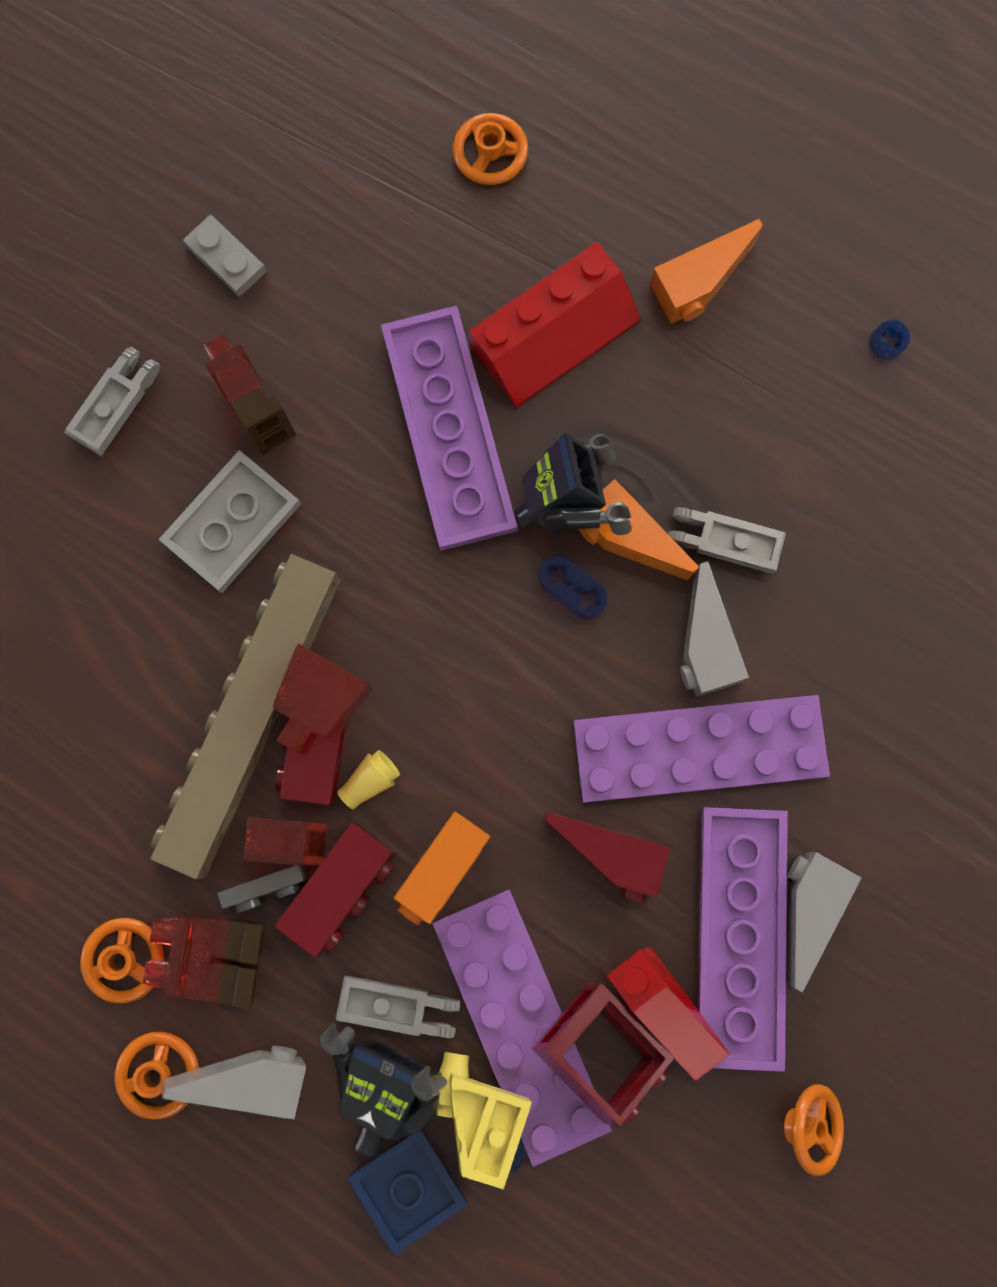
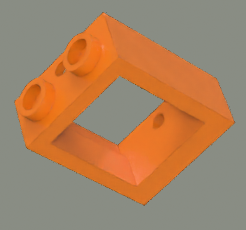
(441, 869)

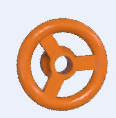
(490, 129)
(106, 961)
(141, 1080)
(807, 1126)

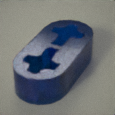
(579, 580)

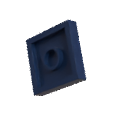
(407, 1190)

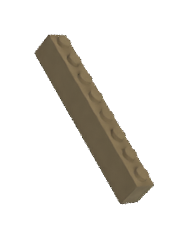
(244, 720)

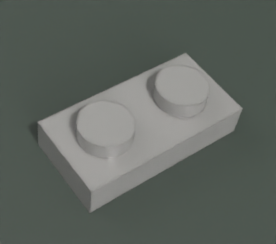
(224, 255)

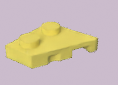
(486, 1128)

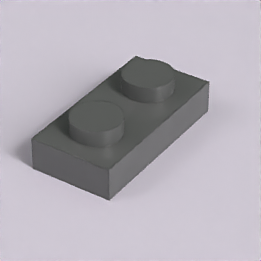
(247, 895)

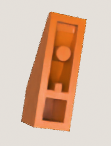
(693, 279)
(646, 541)

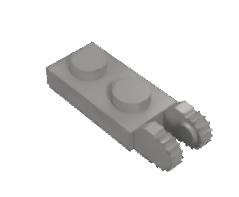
(111, 402)
(730, 539)
(392, 1007)

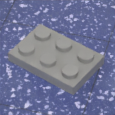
(230, 521)

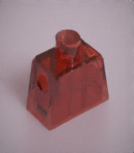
(316, 698)
(285, 841)

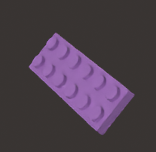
(449, 428)
(700, 748)
(744, 934)
(511, 1013)

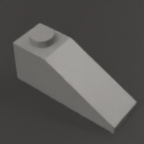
(710, 647)
(814, 908)
(247, 1083)

